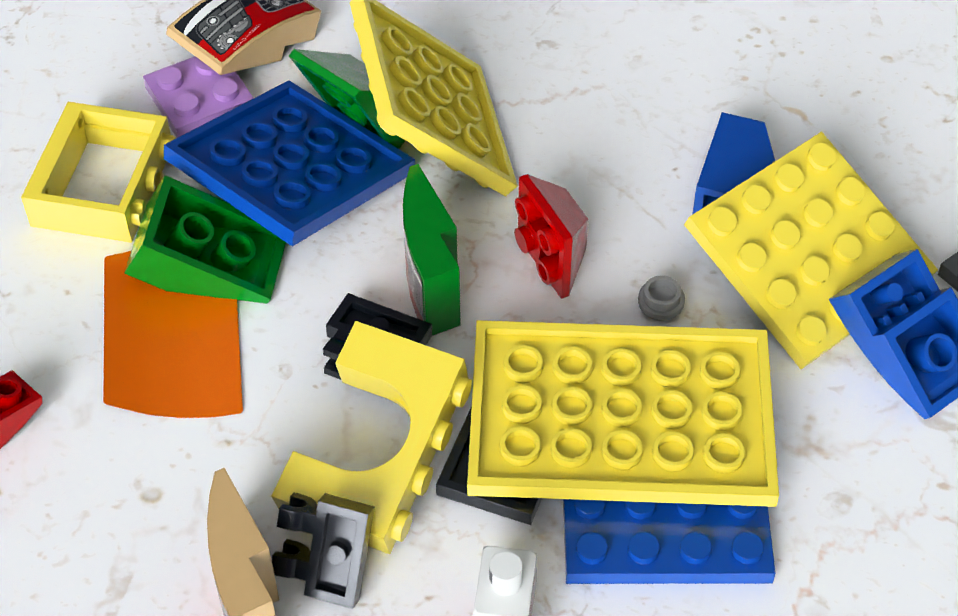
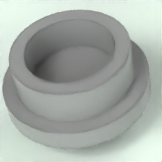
(661, 298)

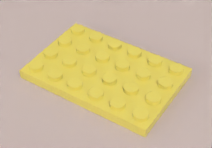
(622, 414)

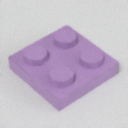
(194, 94)

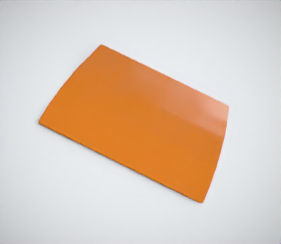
(168, 349)

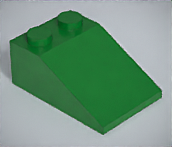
(344, 86)
(203, 247)

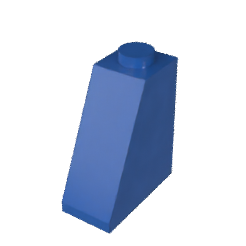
(735, 154)

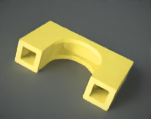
(428, 389)

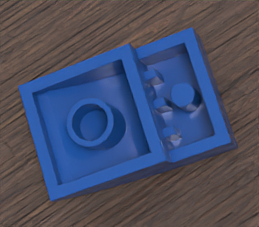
(906, 330)

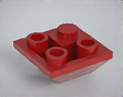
(551, 231)

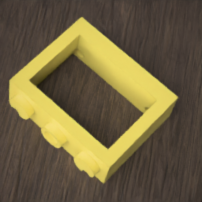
(101, 126)

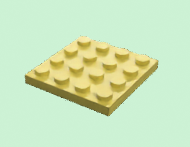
(431, 96)
(798, 240)

